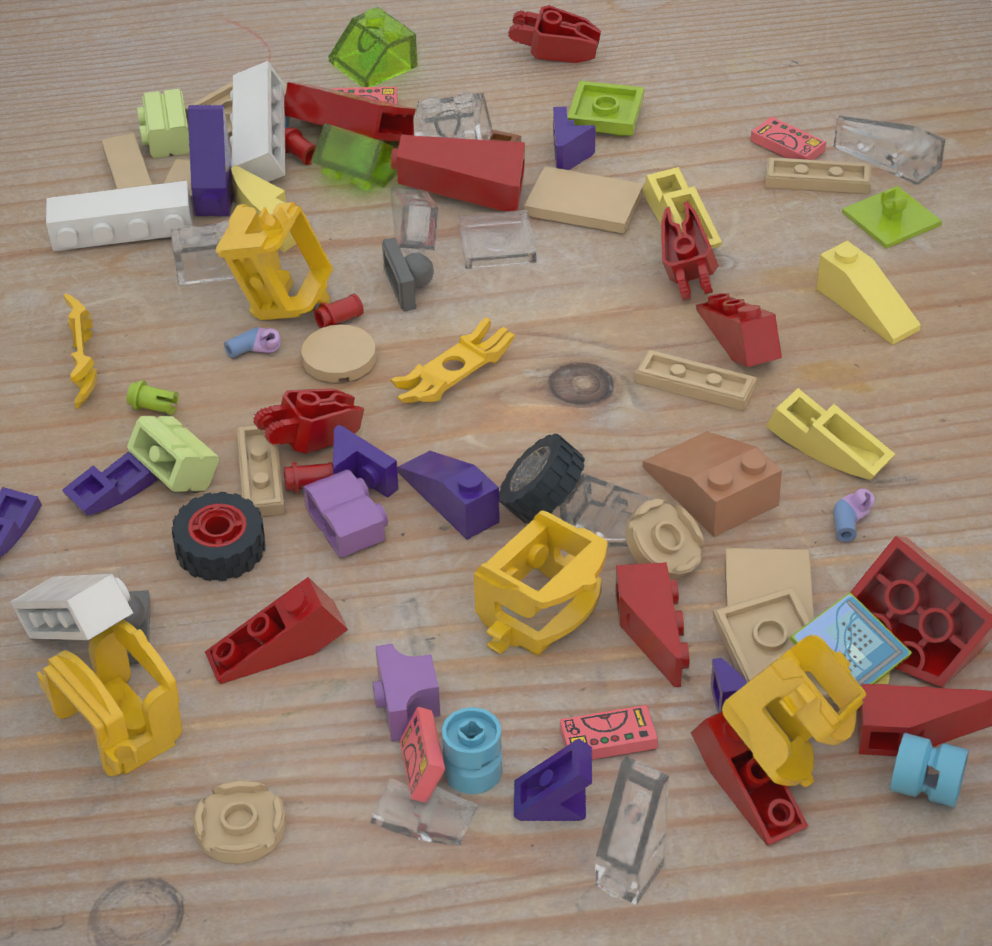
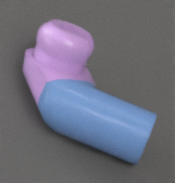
(253, 340)
(849, 511)

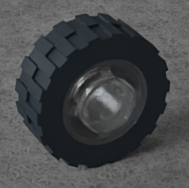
(541, 478)

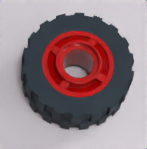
(218, 536)

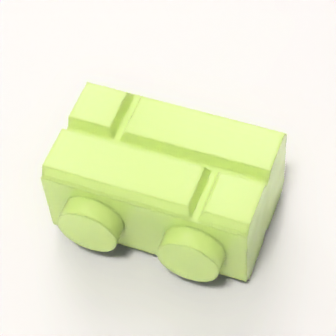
(164, 123)
(172, 453)

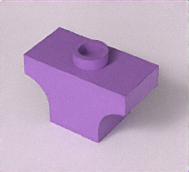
(404, 686)

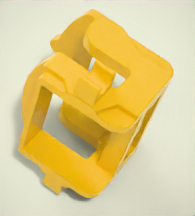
(253, 257)
(540, 548)
(797, 708)
(124, 725)

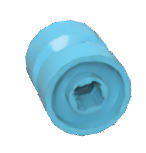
(472, 750)
(912, 767)

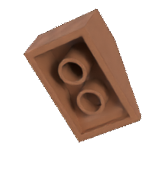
(718, 480)

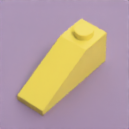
(864, 291)

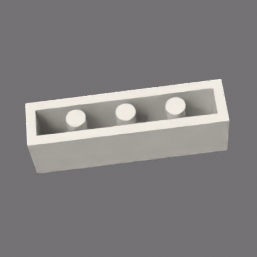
(258, 122)
(118, 215)
(73, 606)

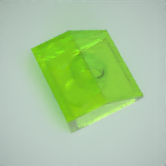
(374, 48)
(354, 156)

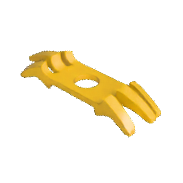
(468, 351)
(83, 374)

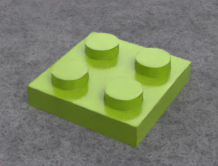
(607, 107)

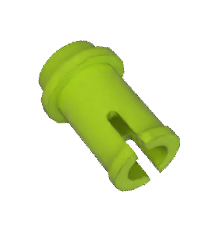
(152, 398)

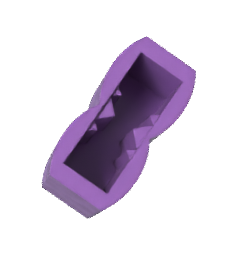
(345, 512)

